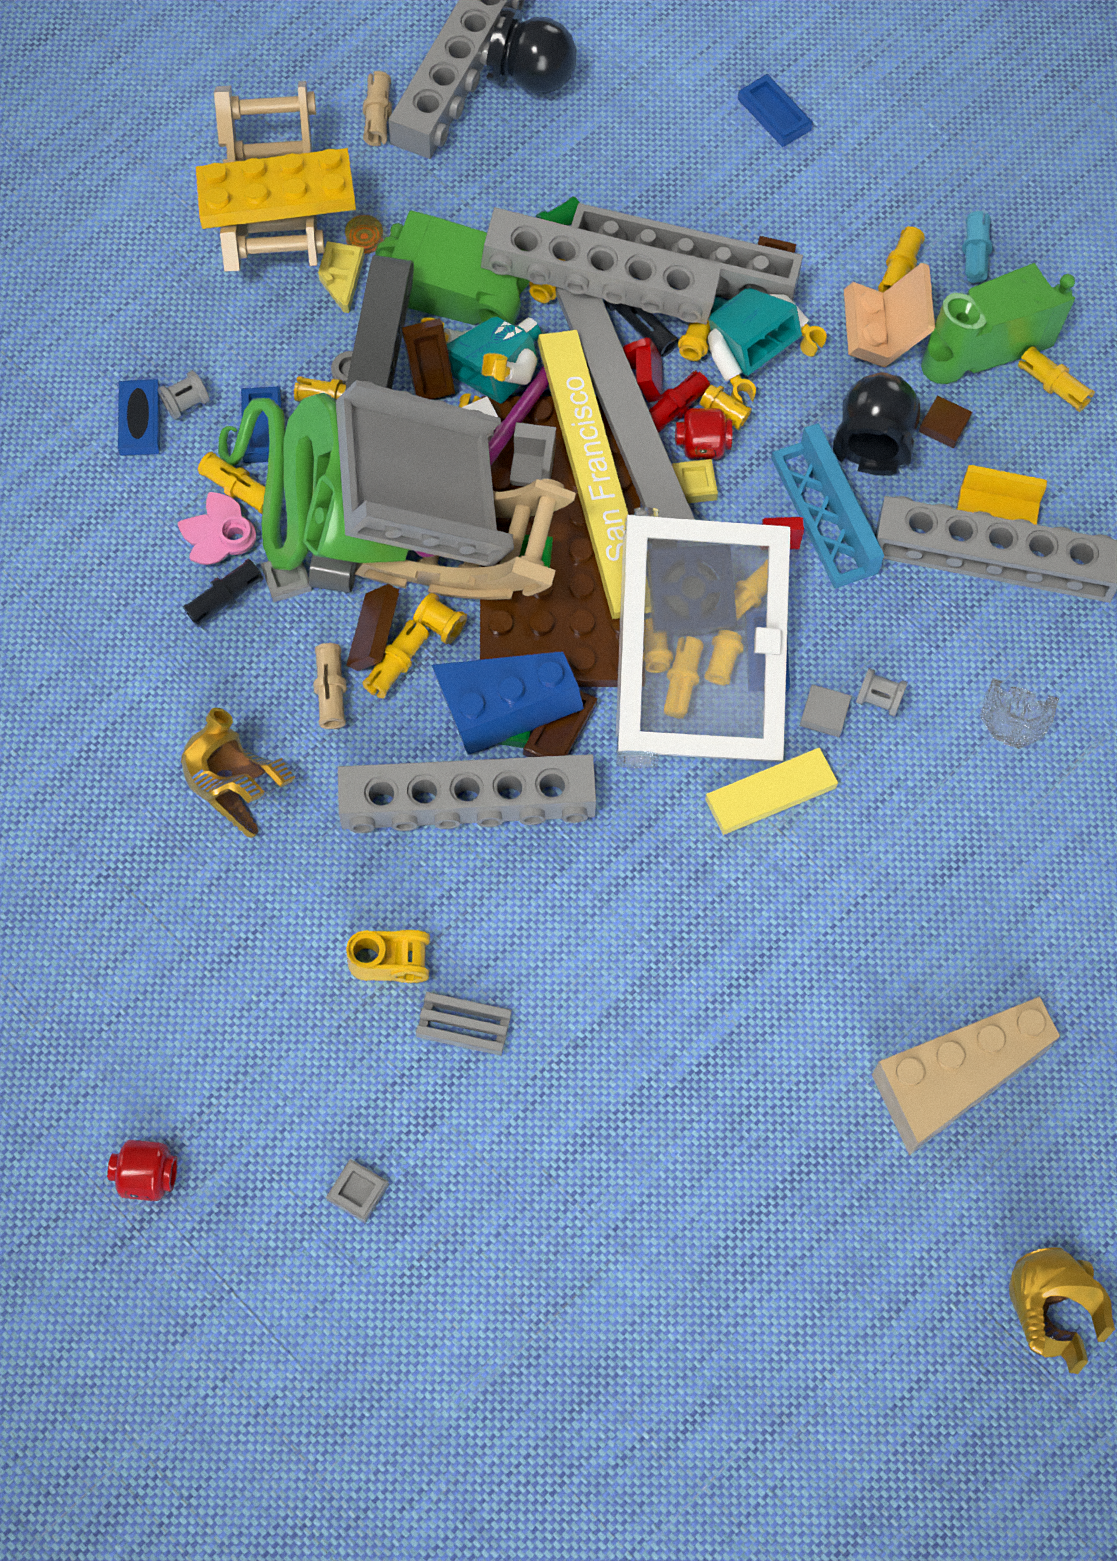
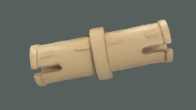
(377, 108)
(330, 686)

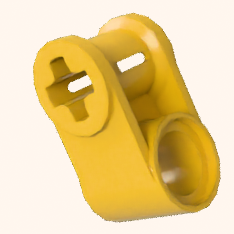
(392, 955)

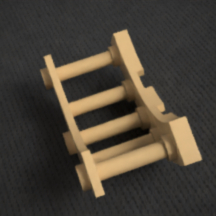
(233, 237)
(496, 581)

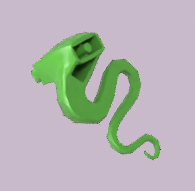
(307, 467)

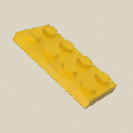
(274, 188)

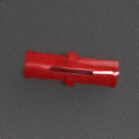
(677, 400)

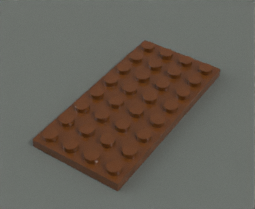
(574, 610)

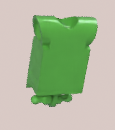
(449, 271)
(996, 323)

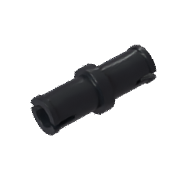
(223, 592)

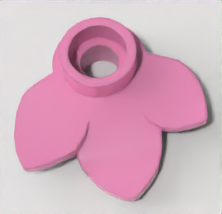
(213, 531)

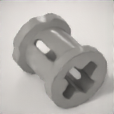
(183, 394)
(870, 695)

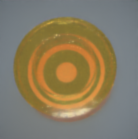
(364, 232)

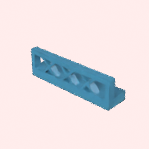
(841, 501)

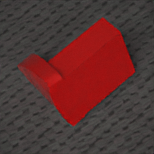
(647, 362)

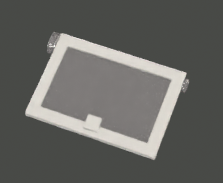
(701, 640)

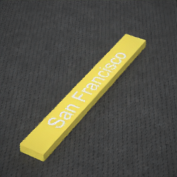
(588, 455)

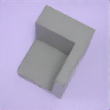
(532, 453)

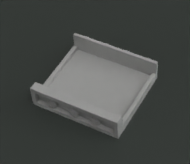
(418, 474)

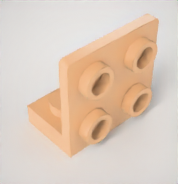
(889, 322)

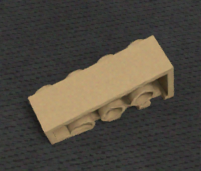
(953, 1073)

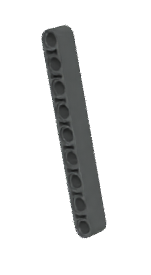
(374, 361)

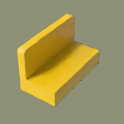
(1001, 493)

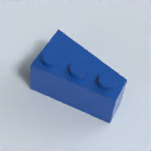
(507, 695)

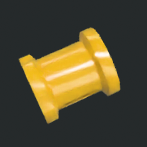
(440, 618)

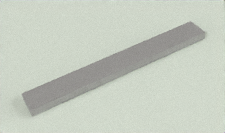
(624, 406)

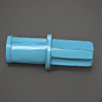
(977, 246)

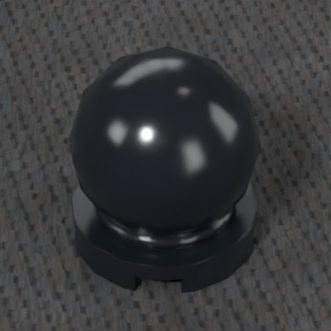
(532, 52)
(878, 424)

